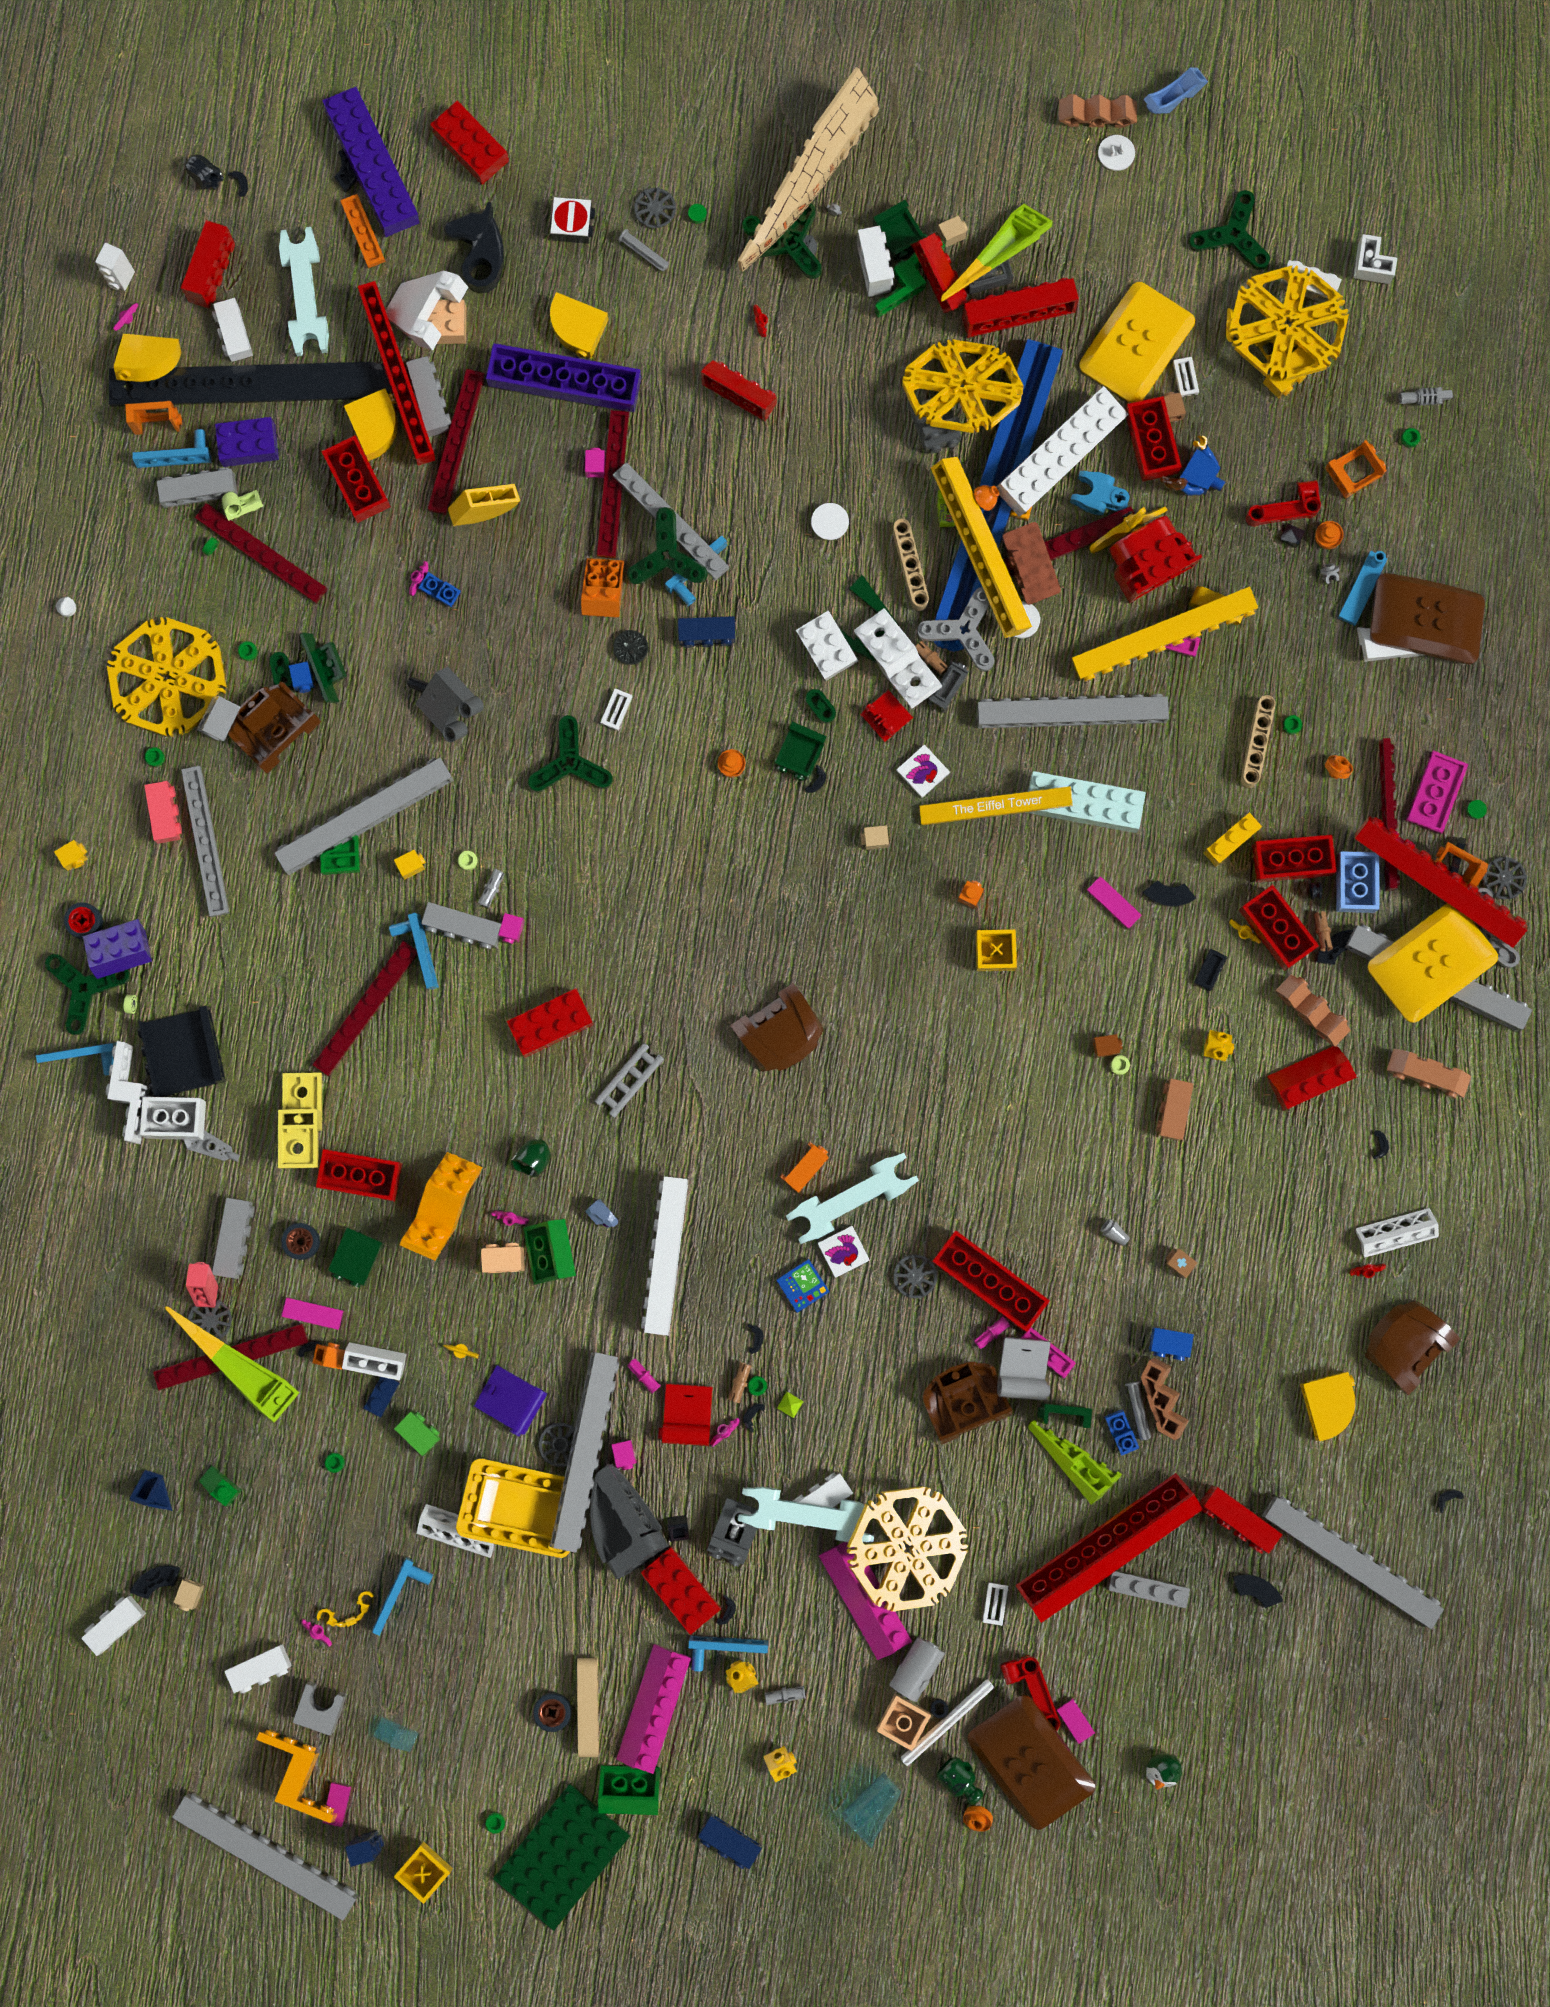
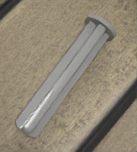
(643, 250)
(1138, 1409)

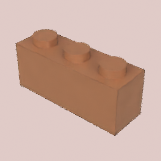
(1174, 1109)

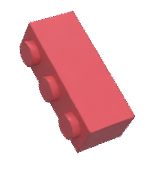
(163, 812)
(201, 1285)

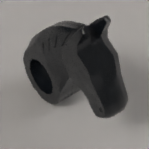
(487, 249)

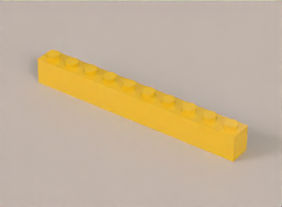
(981, 547)
(1165, 633)

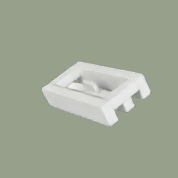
(1188, 392)
(610, 724)
(1003, 1602)

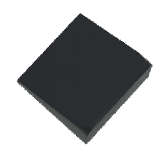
(678, 1528)

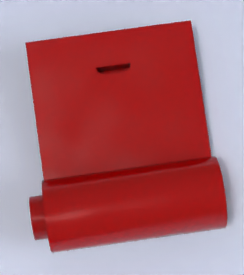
(686, 1417)

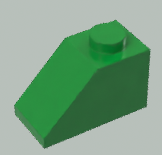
(220, 1486)

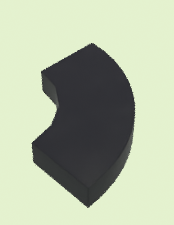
(345, 177)
(1456, 860)
(1168, 895)
(1339, 944)
(155, 1578)
(1257, 1587)

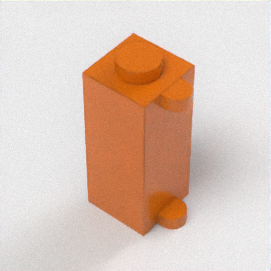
(806, 1168)

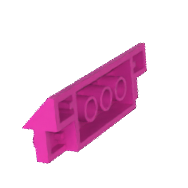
(879, 1626)
(653, 1709)

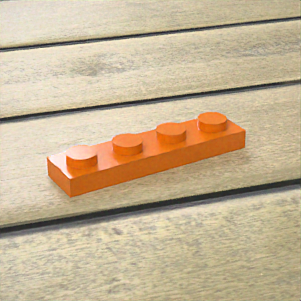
(362, 231)

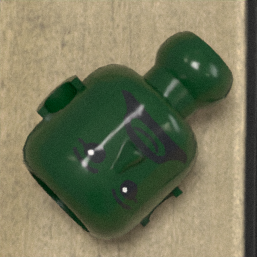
(958, 1780)

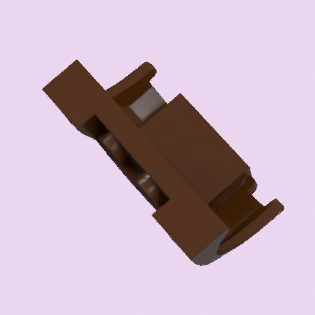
(270, 724)
(780, 1032)
(1408, 1343)
(964, 1400)

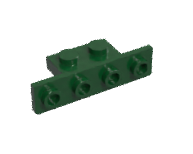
(325, 664)

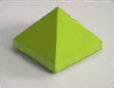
(790, 1404)

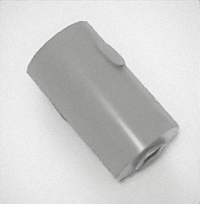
(917, 1669)

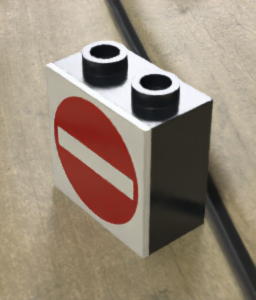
(572, 220)

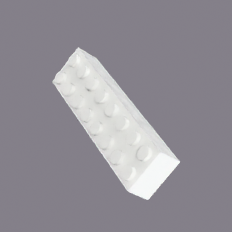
(1061, 451)
(666, 1256)

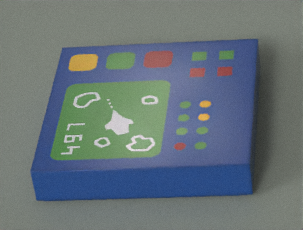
(803, 1285)

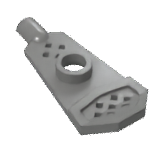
(202, 1147)

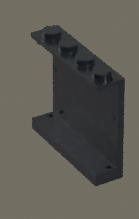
(181, 1052)

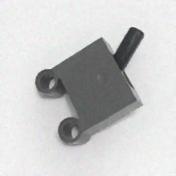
(445, 700)

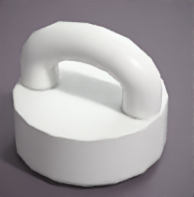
(66, 606)

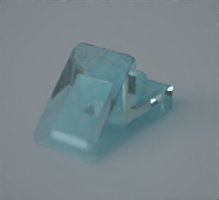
(396, 1735)

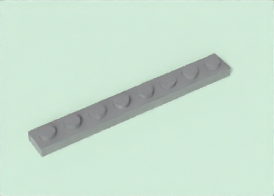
(686, 536)
(205, 841)

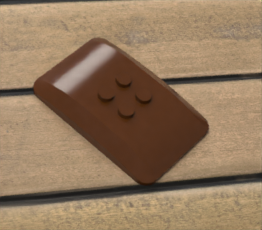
(1427, 618)
(1031, 1762)

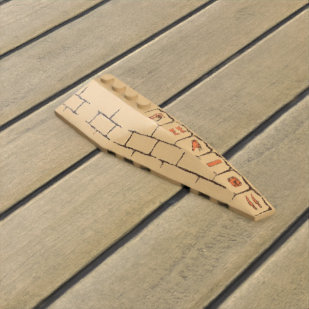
(833, 138)

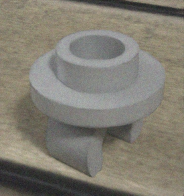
(1328, 570)

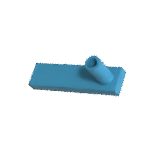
(195, 455)
(676, 582)
(1363, 587)
(414, 925)
(105, 1050)
(406, 1569)
(699, 1643)

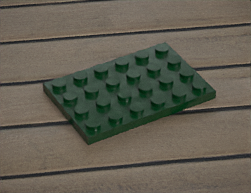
(561, 1857)

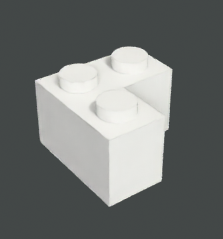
(1370, 264)

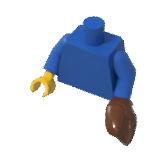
(1199, 473)

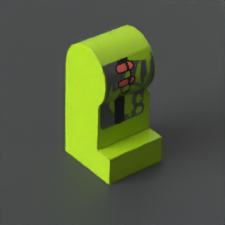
(944, 515)

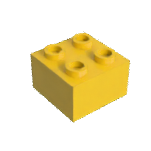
(996, 950)
(423, 1872)

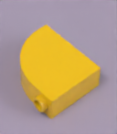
(577, 324)
(145, 357)
(374, 422)
(483, 504)
(1329, 1404)

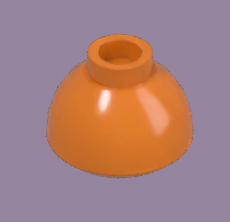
(986, 496)

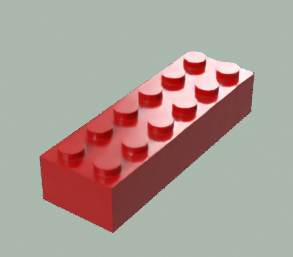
(1020, 307)
(990, 1281)

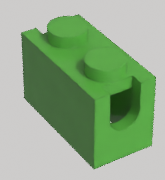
(418, 1433)

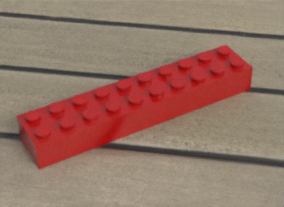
(1109, 1547)

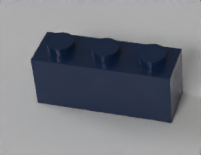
(706, 631)
(729, 1842)
(364, 1848)

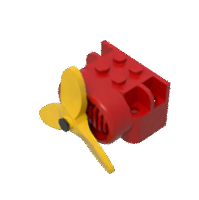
(1148, 554)

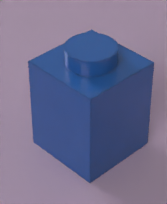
(302, 677)

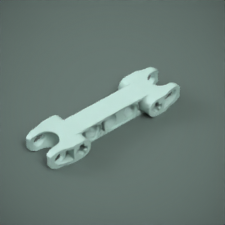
(307, 324)
(822, 1214)
(774, 1509)

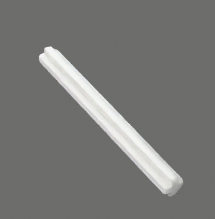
(947, 1722)

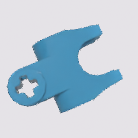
(1103, 494)

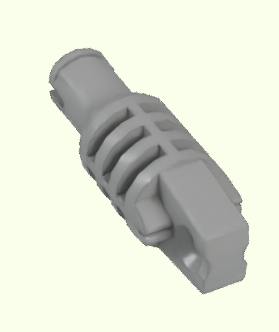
(1426, 396)

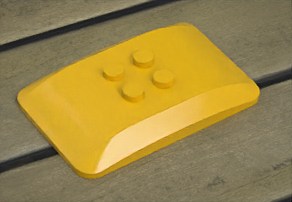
(1137, 343)
(1432, 962)
(510, 1506)

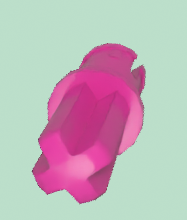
(991, 1332)
(643, 1375)

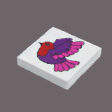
(923, 771)
(843, 1251)

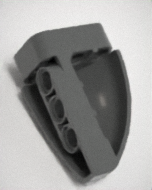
(623, 1524)

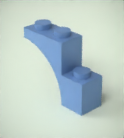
(1169, 97)

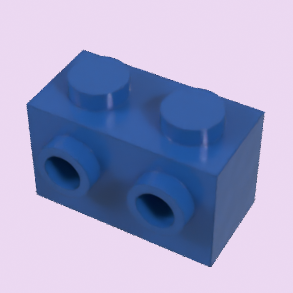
(1171, 1343)

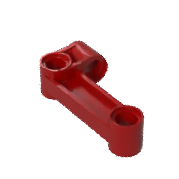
(1289, 510)
(1015, 1671)

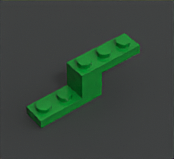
(911, 282)

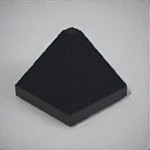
(1292, 535)

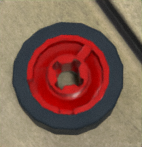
(73, 918)

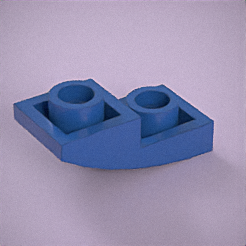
(439, 589)
(1121, 1432)

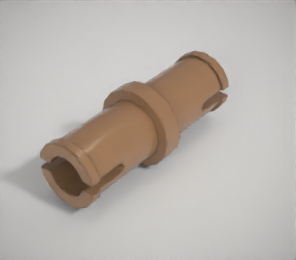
(931, 658)
(1323, 931)
(739, 1382)

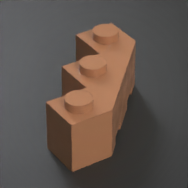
(1097, 111)
(1313, 1010)
(1428, 1073)
(1162, 1399)

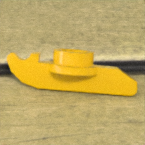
(1228, 322)
(1244, 931)
(461, 1351)

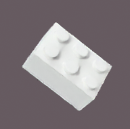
(875, 261)
(827, 645)
(172, 1118)

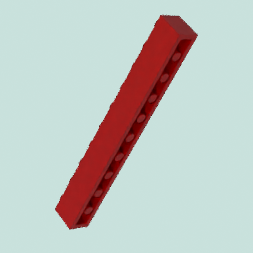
(396, 373)
(1441, 882)

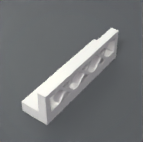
(1400, 1235)
(443, 1520)

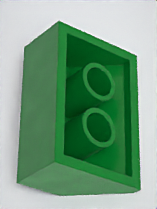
(549, 1251)
(628, 1791)

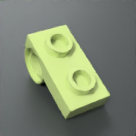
(237, 506)

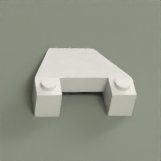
(416, 301)

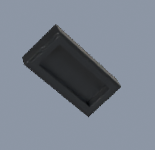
(1210, 970)

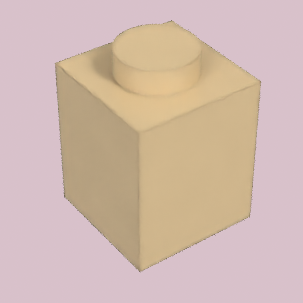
(952, 231)
(875, 837)
(188, 1594)

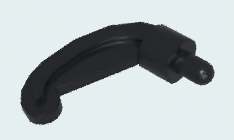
(242, 181)
(819, 782)
(1384, 1146)
(758, 1338)
(308, 1347)
(750, 1414)
(1446, 1496)
(729, 1612)

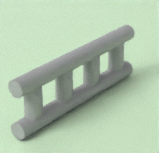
(629, 1092)

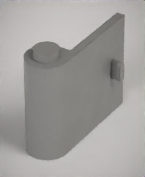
(1024, 1371)

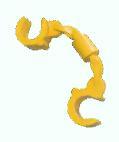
(352, 1620)

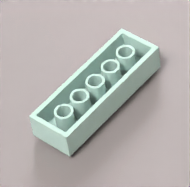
(1093, 803)

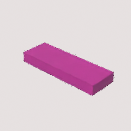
(1114, 902)
(312, 1313)
(1057, 1359)

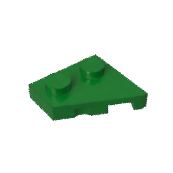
(342, 859)

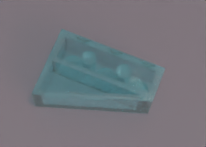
(871, 1808)

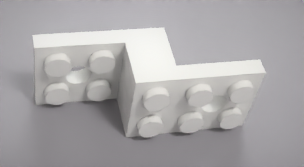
(898, 658)
(126, 1092)

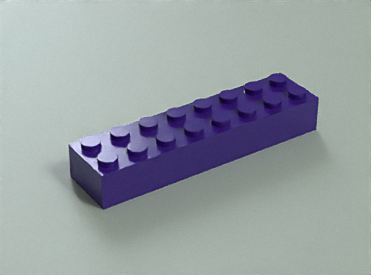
(370, 161)
(563, 377)

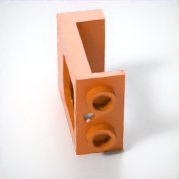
(137, 415)
(1341, 478)
(1476, 868)

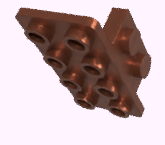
(1031, 563)

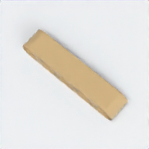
(910, 573)
(1261, 733)
(588, 1707)

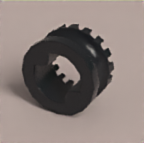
(1315, 890)
(933, 1709)

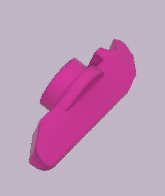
(126, 317)
(417, 578)
(509, 1218)
(724, 1431)
(316, 1632)

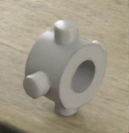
(834, 209)

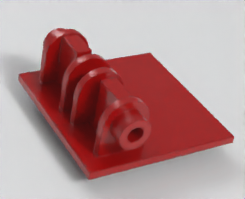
(886, 715)

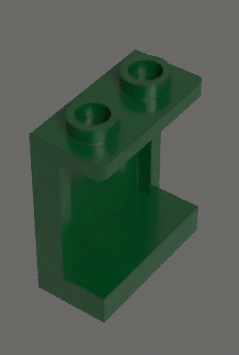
(899, 230)
(800, 752)
(355, 1257)
(1084, 1418)

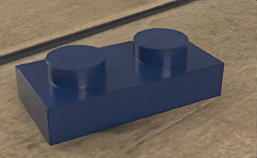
(381, 1396)

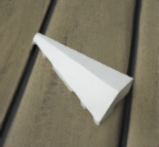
(1378, 652)

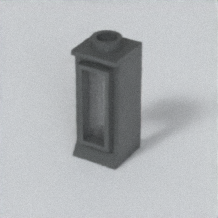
(996, 277)
(951, 684)

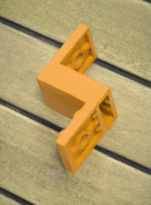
(441, 1206)
(297, 1776)

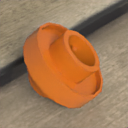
(1329, 535)
(731, 763)
(1338, 767)
(977, 1818)

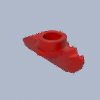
(761, 320)
(1367, 1270)

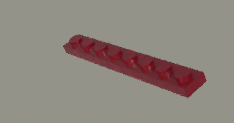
(456, 442)
(612, 488)
(1079, 537)
(261, 553)
(1388, 804)
(366, 1008)
(252, 1349)

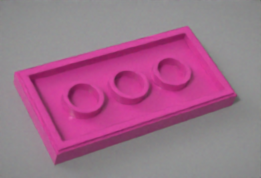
(1437, 792)

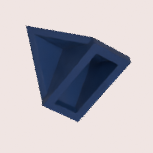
(151, 1491)

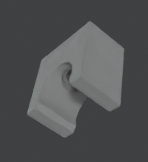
(218, 718)
(316, 1717)

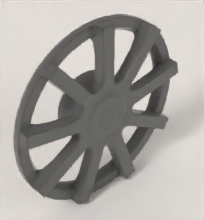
(655, 207)
(1505, 878)
(915, 1276)
(210, 1319)
(559, 1444)

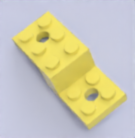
(300, 1120)

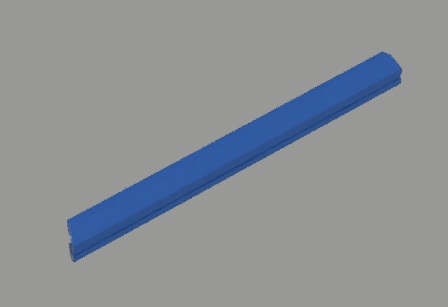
(1008, 451)

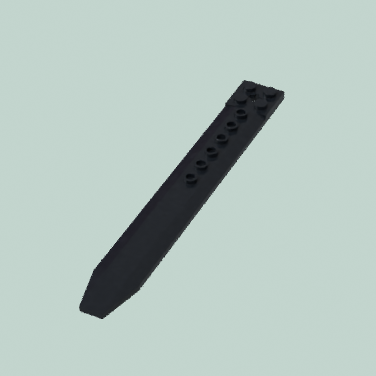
(254, 384)

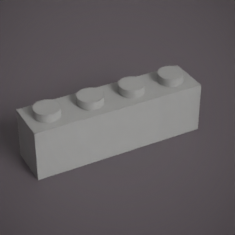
(428, 397)
(196, 488)
(462, 925)
(232, 1238)
(1148, 1588)

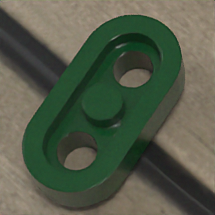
(282, 671)
(821, 706)

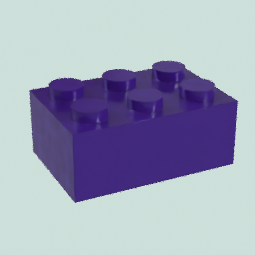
(247, 441)
(117, 949)

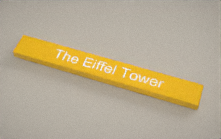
(996, 805)

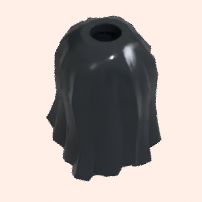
(203, 172)

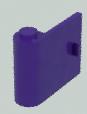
(512, 1402)

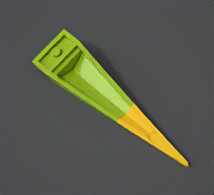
(1016, 234)
(257, 1384)

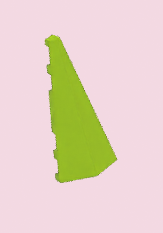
(1088, 1475)

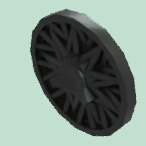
(630, 647)

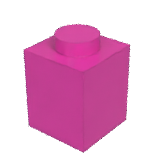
(595, 463)
(511, 928)
(624, 1454)

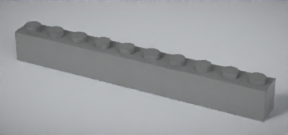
(1072, 711)
(364, 816)
(1473, 996)
(584, 1451)
(1353, 1562)
(265, 1856)

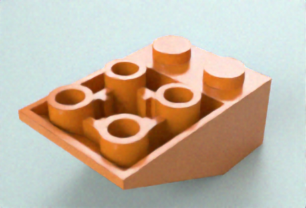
(602, 587)

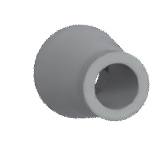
(1114, 1232)

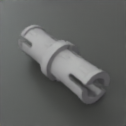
(491, 888)
(785, 1695)

